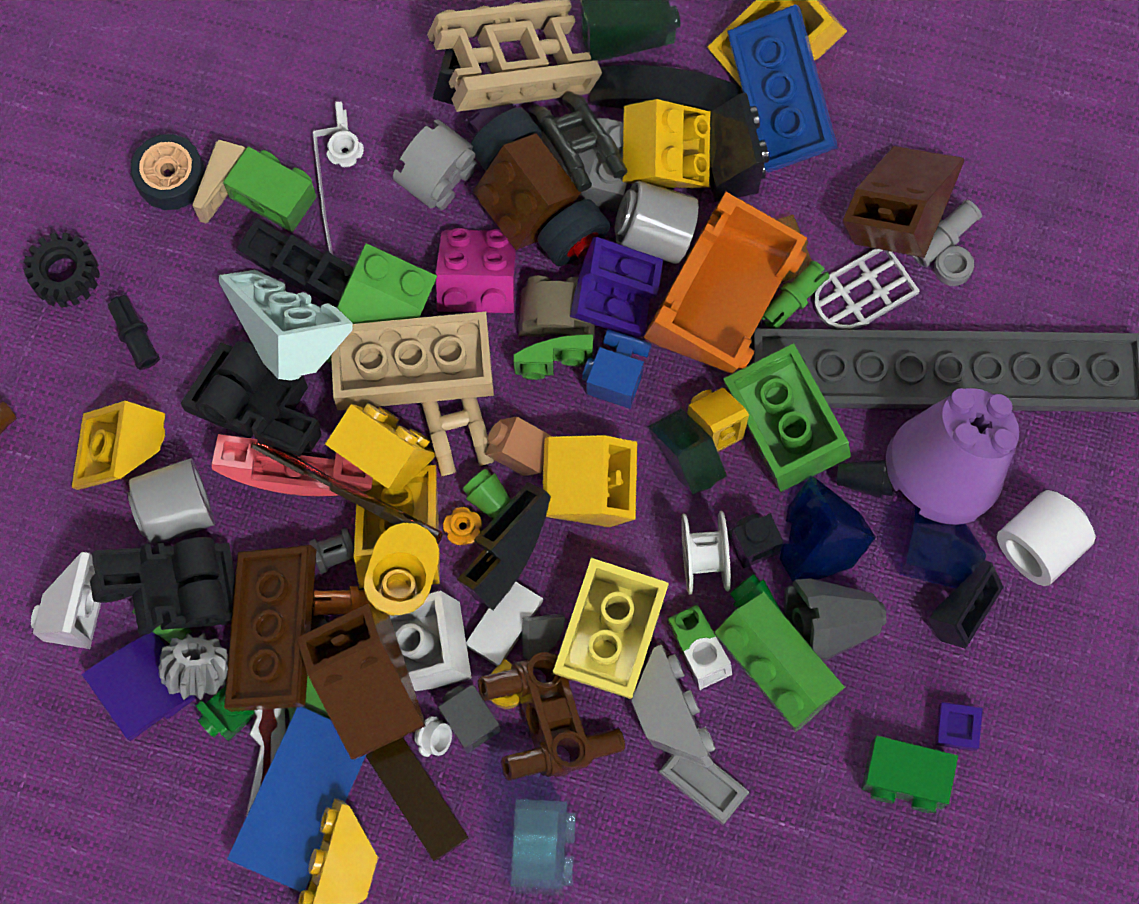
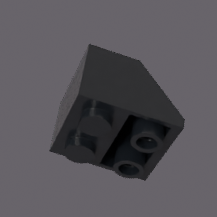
(735, 150)

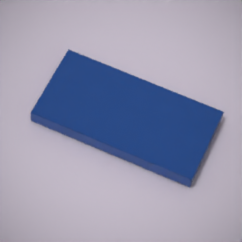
(784, 86)
(290, 804)

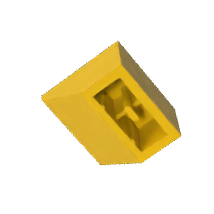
(666, 144)
(379, 446)
(591, 479)

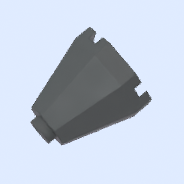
(832, 615)

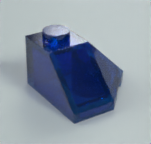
(824, 534)
(940, 551)

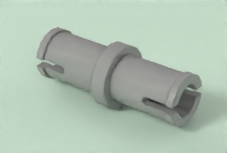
(950, 229)

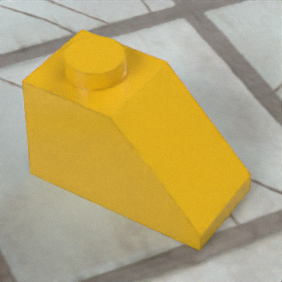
(719, 416)

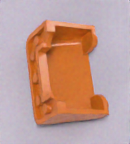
(726, 285)

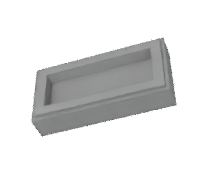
(707, 787)

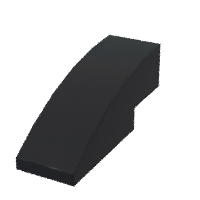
(506, 546)

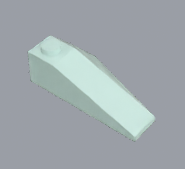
(284, 327)

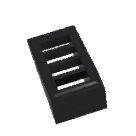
(966, 607)

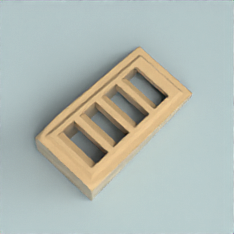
(212, 190)

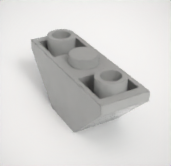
(669, 711)

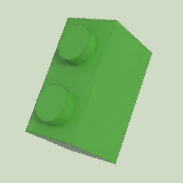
(270, 188)

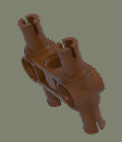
(550, 719)

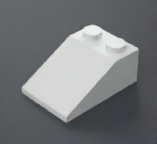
(433, 642)

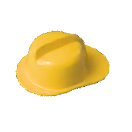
(401, 569)

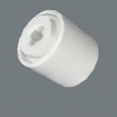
(1046, 537)

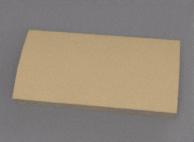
(413, 361)

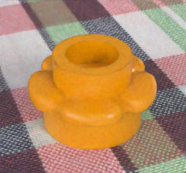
(462, 536)

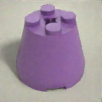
(955, 455)

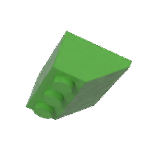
(778, 661)

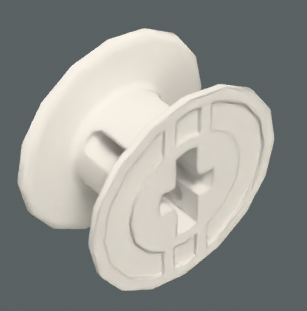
(706, 552)

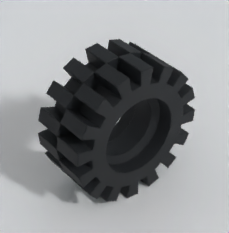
(53, 251)

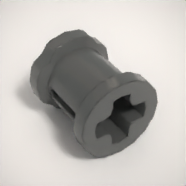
(333, 550)

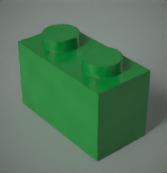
(909, 774)

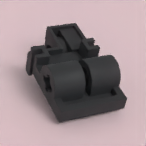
(250, 400)
(169, 584)

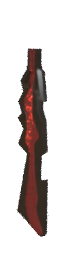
(348, 492)

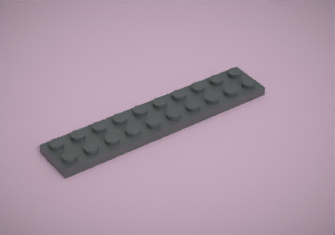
(926, 366)

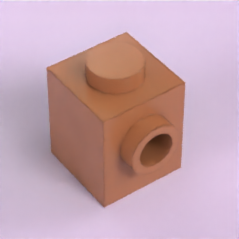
(517, 445)

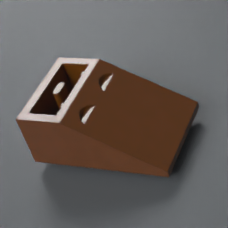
(902, 201)
(362, 679)

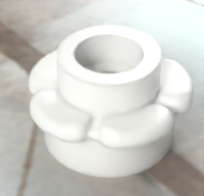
(344, 140)
(433, 738)

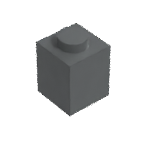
(468, 717)

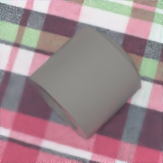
(656, 221)
(170, 502)

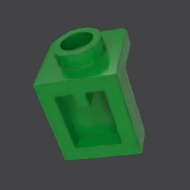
(220, 720)

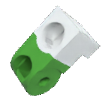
(700, 647)

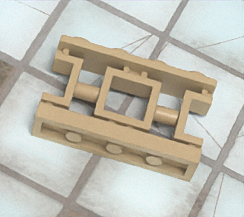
(517, 80)

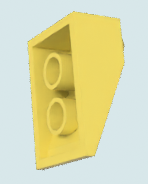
(611, 628)

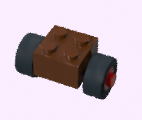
(531, 191)

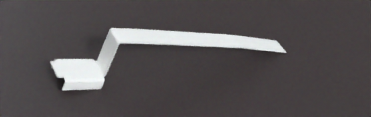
(342, 125)

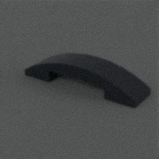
(644, 83)

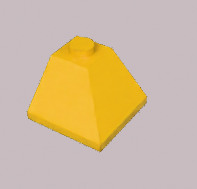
(116, 442)

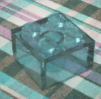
(540, 847)

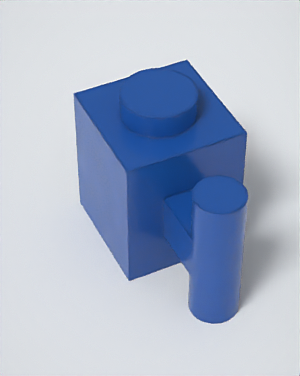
(616, 374)

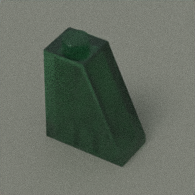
(626, 26)

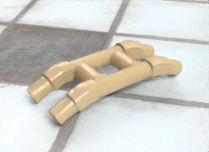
(440, 424)

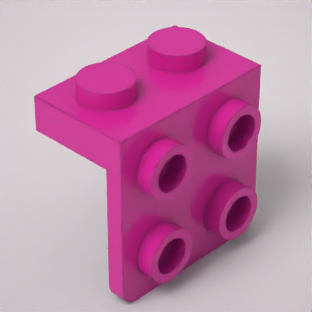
(475, 272)

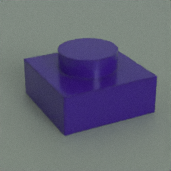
(959, 726)

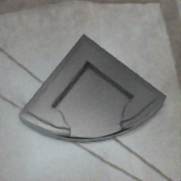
(541, 633)

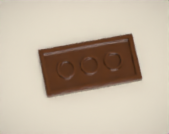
(267, 617)

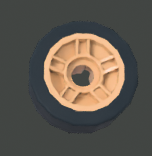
(165, 153)

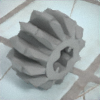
(193, 666)

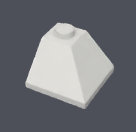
(67, 607)

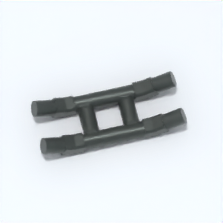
(570, 150)

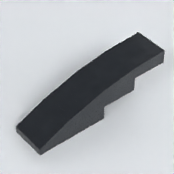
(296, 262)

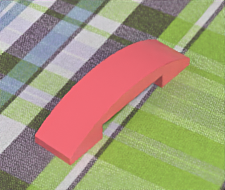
(241, 463)

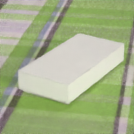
(504, 625)

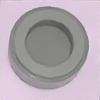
(954, 266)

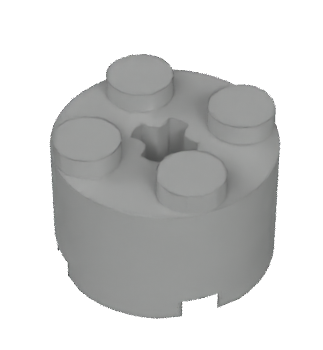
(435, 165)

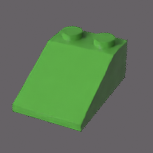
(384, 289)
(788, 417)

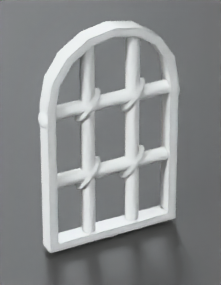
(878, 292)

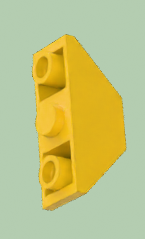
(343, 863)

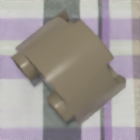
(547, 309)

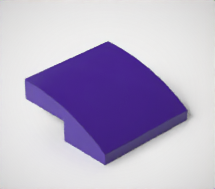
(616, 287)
(132, 688)

